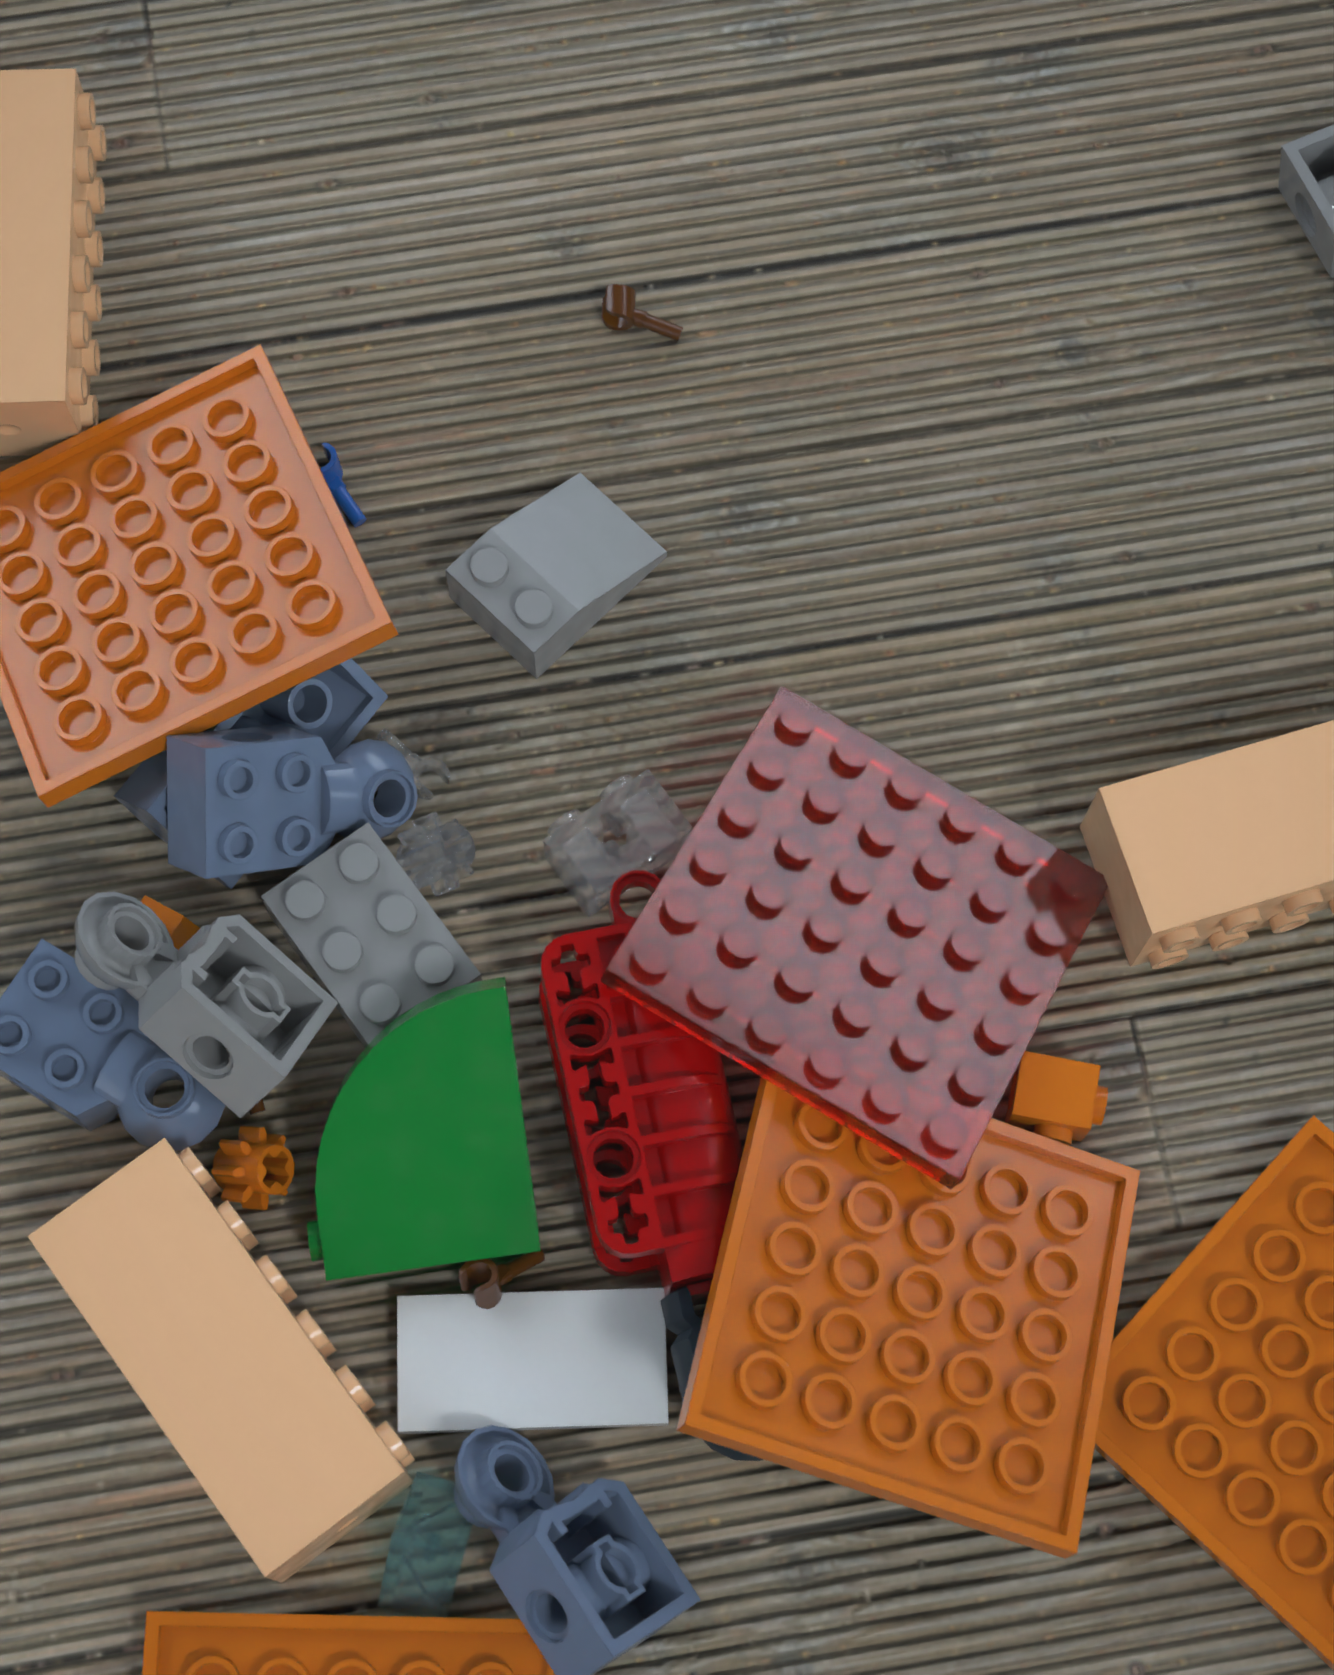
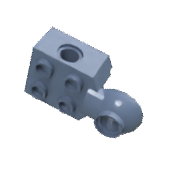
(276, 797)
(88, 1057)
(576, 1571)

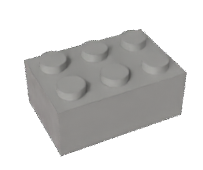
(367, 933)

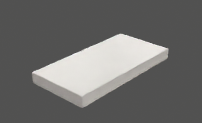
(532, 1361)

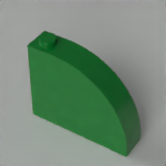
(428, 1144)

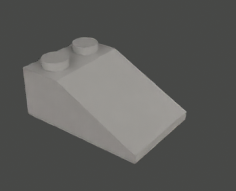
(552, 571)

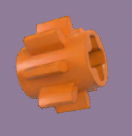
(253, 1167)

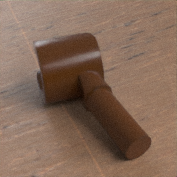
(620, 313)
(494, 1276)

